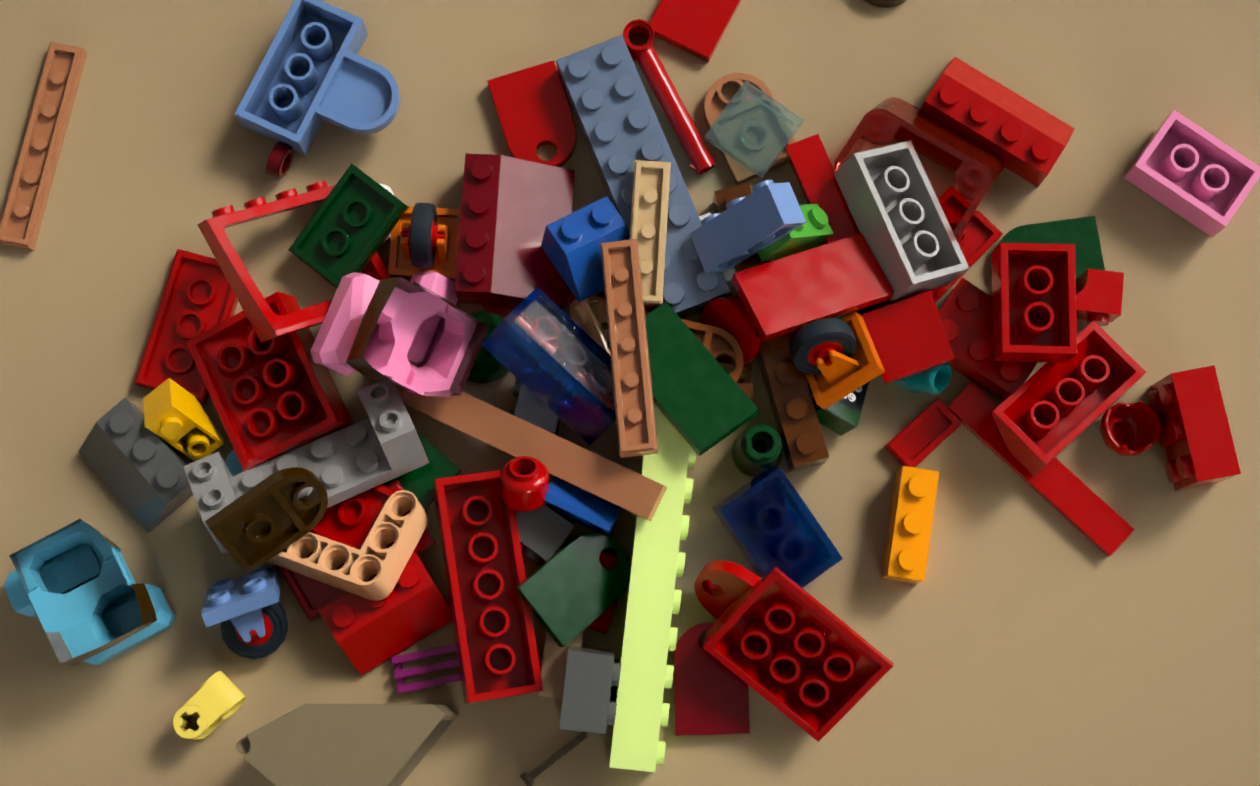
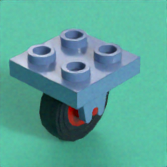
(248, 612)

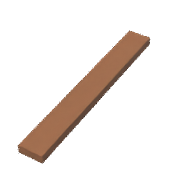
(559, 455)

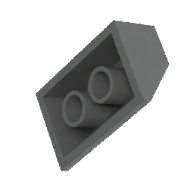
(137, 465)

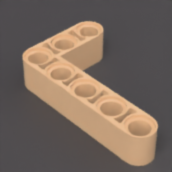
(371, 557)

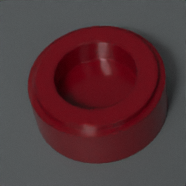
(279, 160)

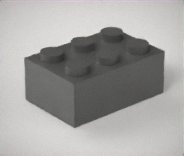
(588, 688)

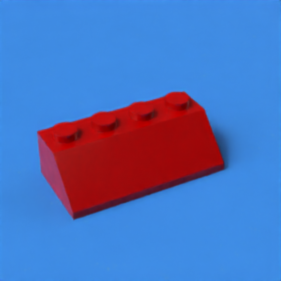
(999, 119)
(1065, 399)

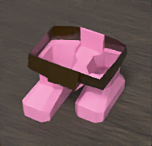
(400, 333)

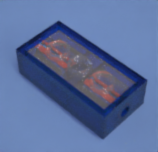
(557, 364)

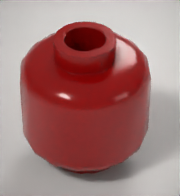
(524, 484)

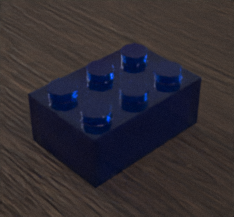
(777, 528)

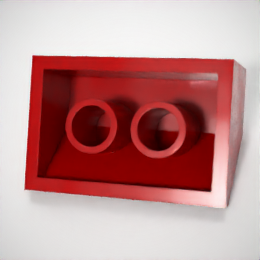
(380, 629)

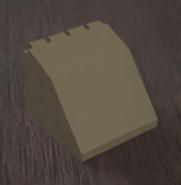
(346, 743)

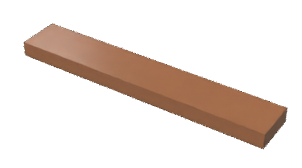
(41, 146)
(629, 349)

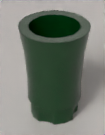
(750, 461)

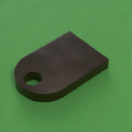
(269, 517)

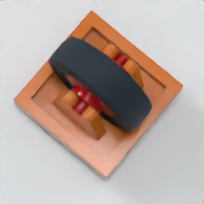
(425, 241)
(835, 357)

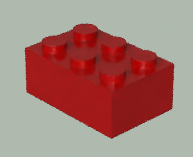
(1034, 302)
(969, 330)
(1194, 428)

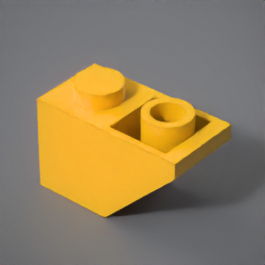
(181, 420)

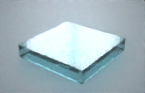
(754, 129)

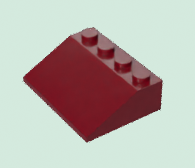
(503, 227)

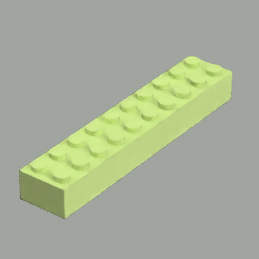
(651, 606)

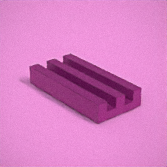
(400, 674)

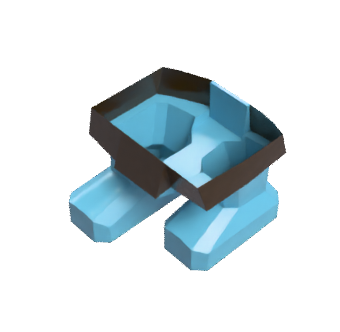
(85, 595)

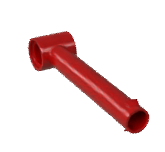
(668, 96)

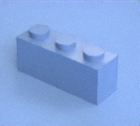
(747, 226)

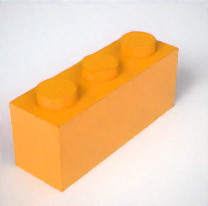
(910, 525)

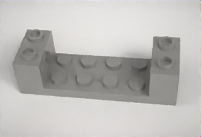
(343, 461)

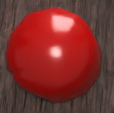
(1130, 428)

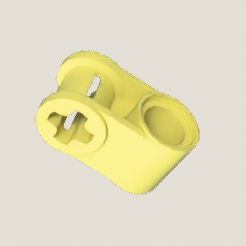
(213, 703)

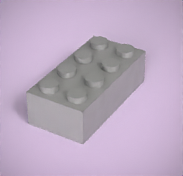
(901, 219)

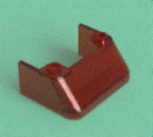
(973, 163)

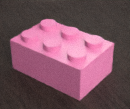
(1193, 174)

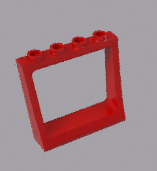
(262, 318)

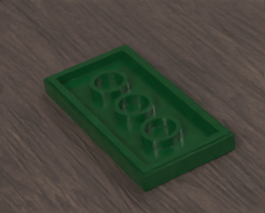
(692, 384)

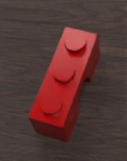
(1099, 296)

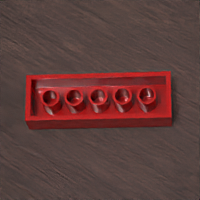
(481, 571)

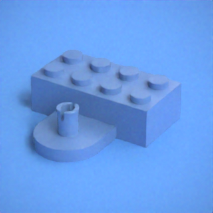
(316, 77)

